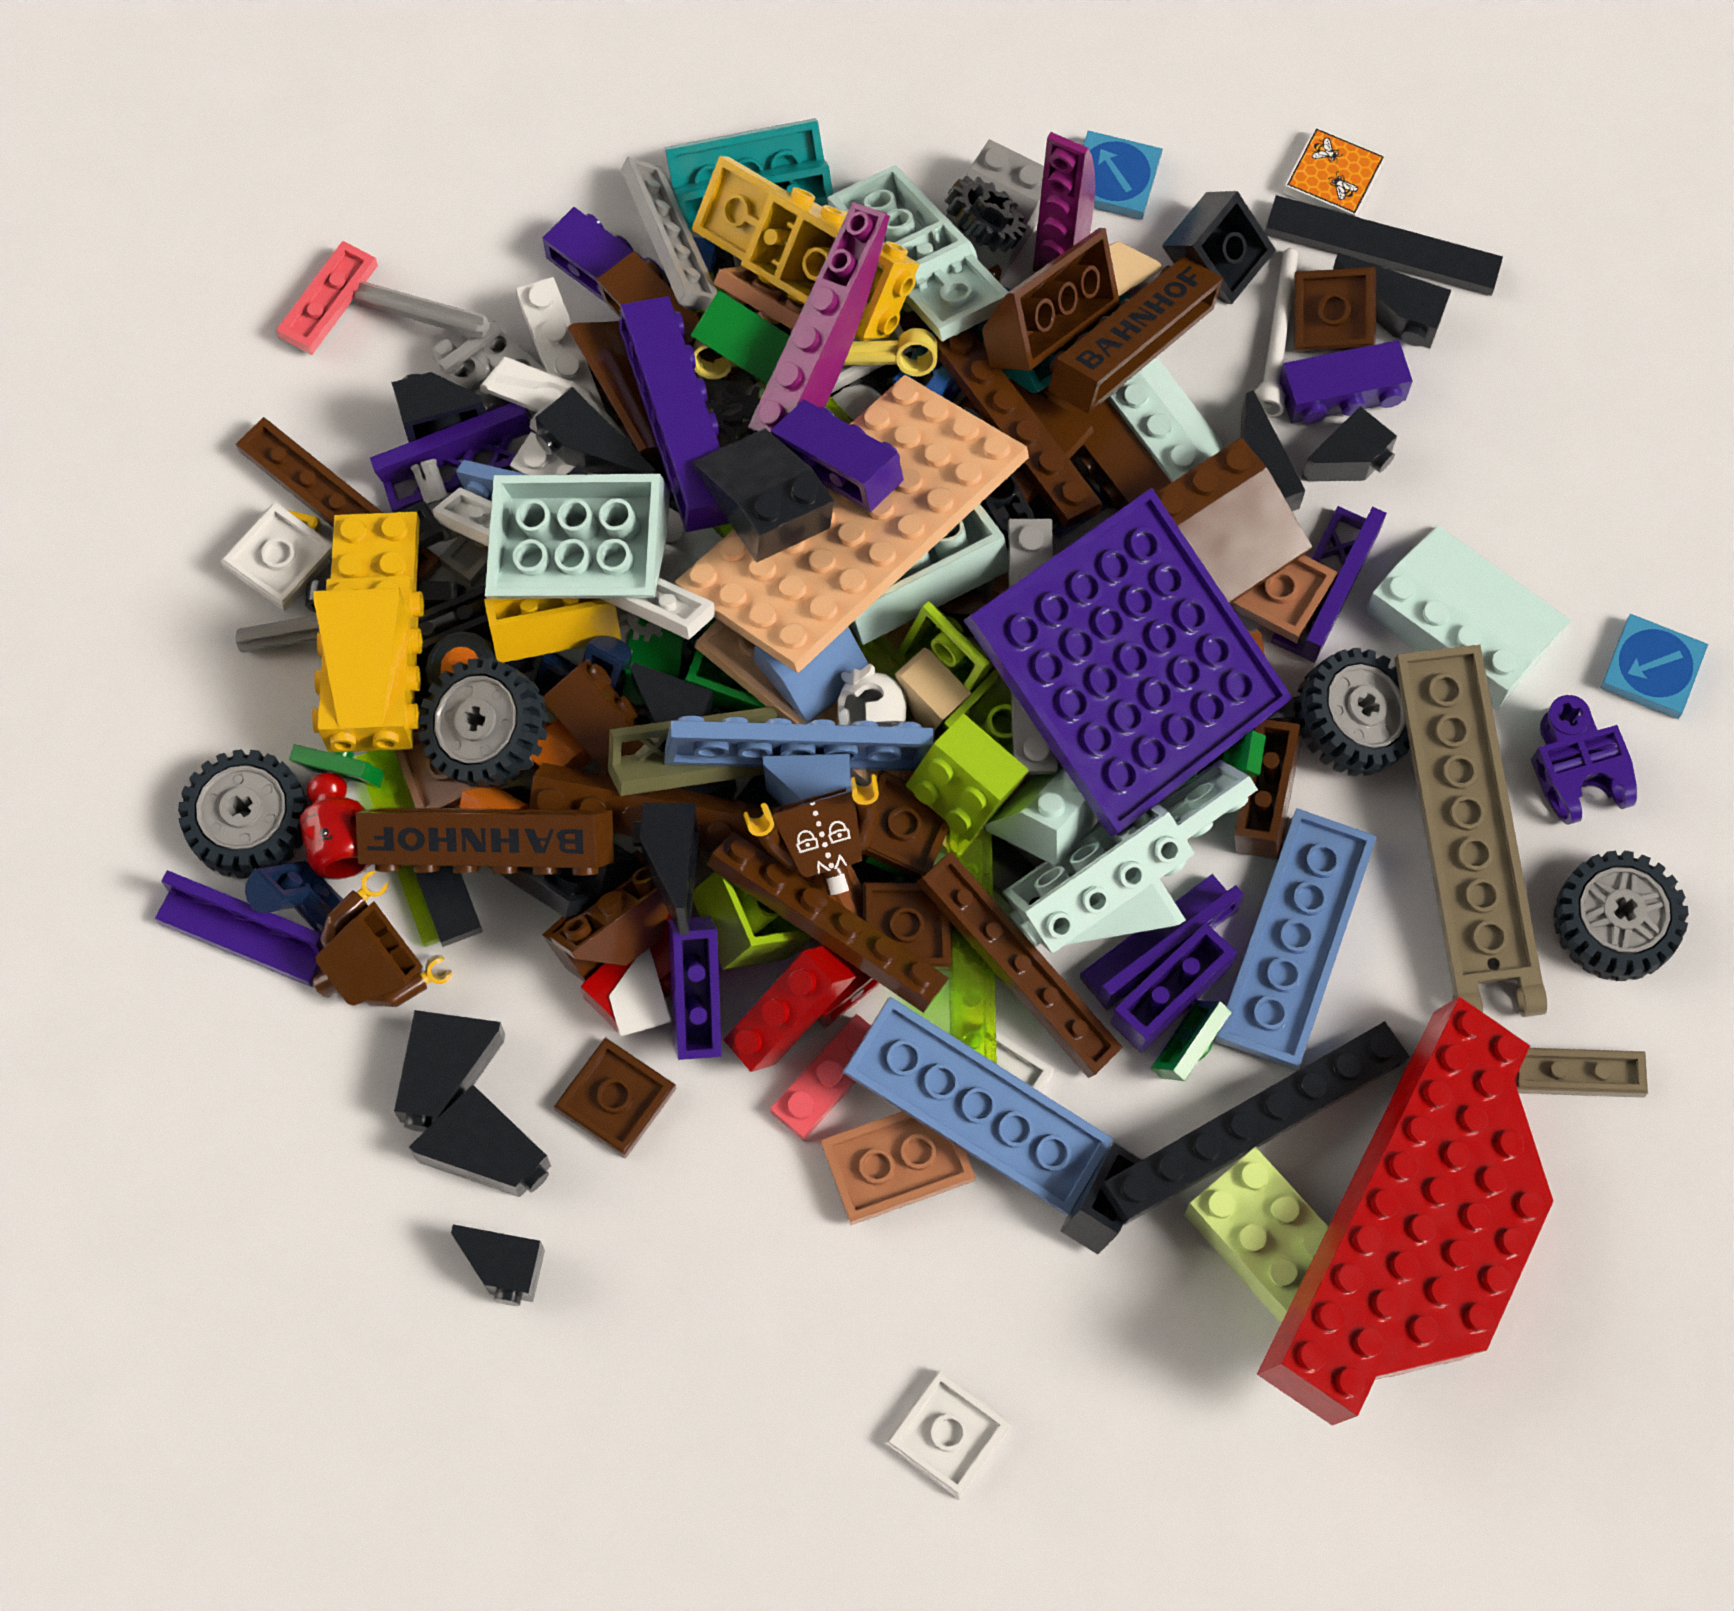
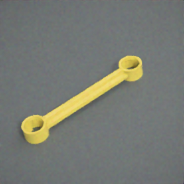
(859, 354)

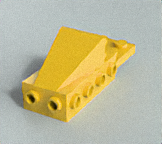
(789, 238)
(369, 635)

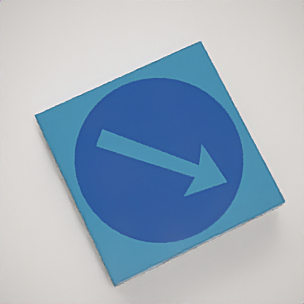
(1122, 173)
(1654, 666)

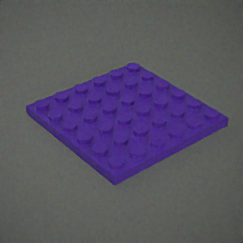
(1129, 661)

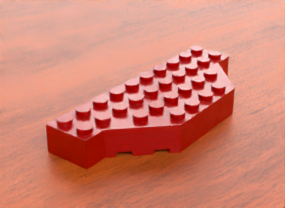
(1426, 1227)

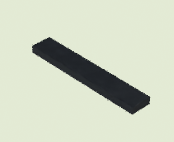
(1384, 245)

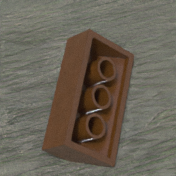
(1052, 305)
(609, 361)

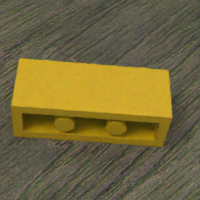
(547, 625)

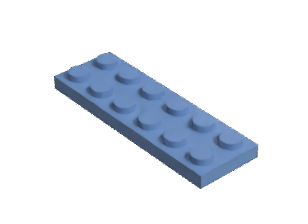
(744, 743)
(1296, 939)
(977, 1105)

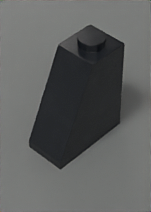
(441, 1063)
(482, 1146)

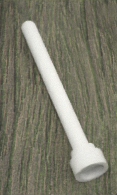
(1270, 391)

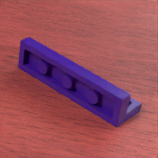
(451, 445)
(1351, 567)
(239, 929)
(1144, 951)

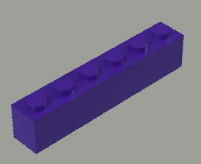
(673, 404)

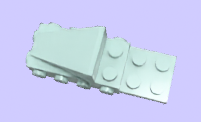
(950, 284)
(1122, 887)

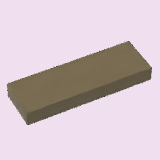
(1583, 1072)

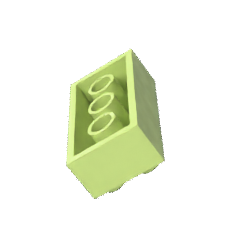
(1260, 1229)

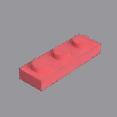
(326, 298)
(821, 1083)

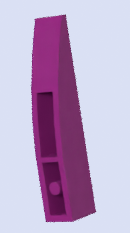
(1064, 200)
(827, 321)

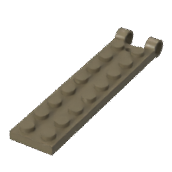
(1469, 824)

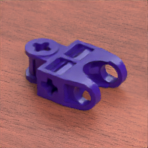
(1580, 758)

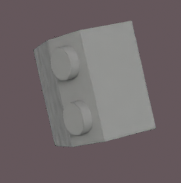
(1021, 181)

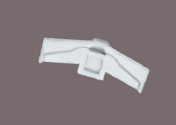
(536, 390)

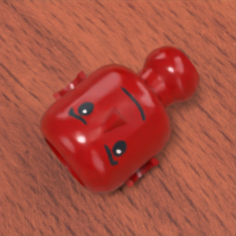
(330, 828)

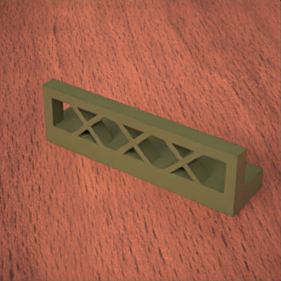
(646, 768)

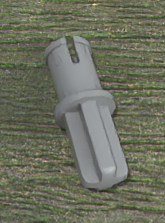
(432, 490)

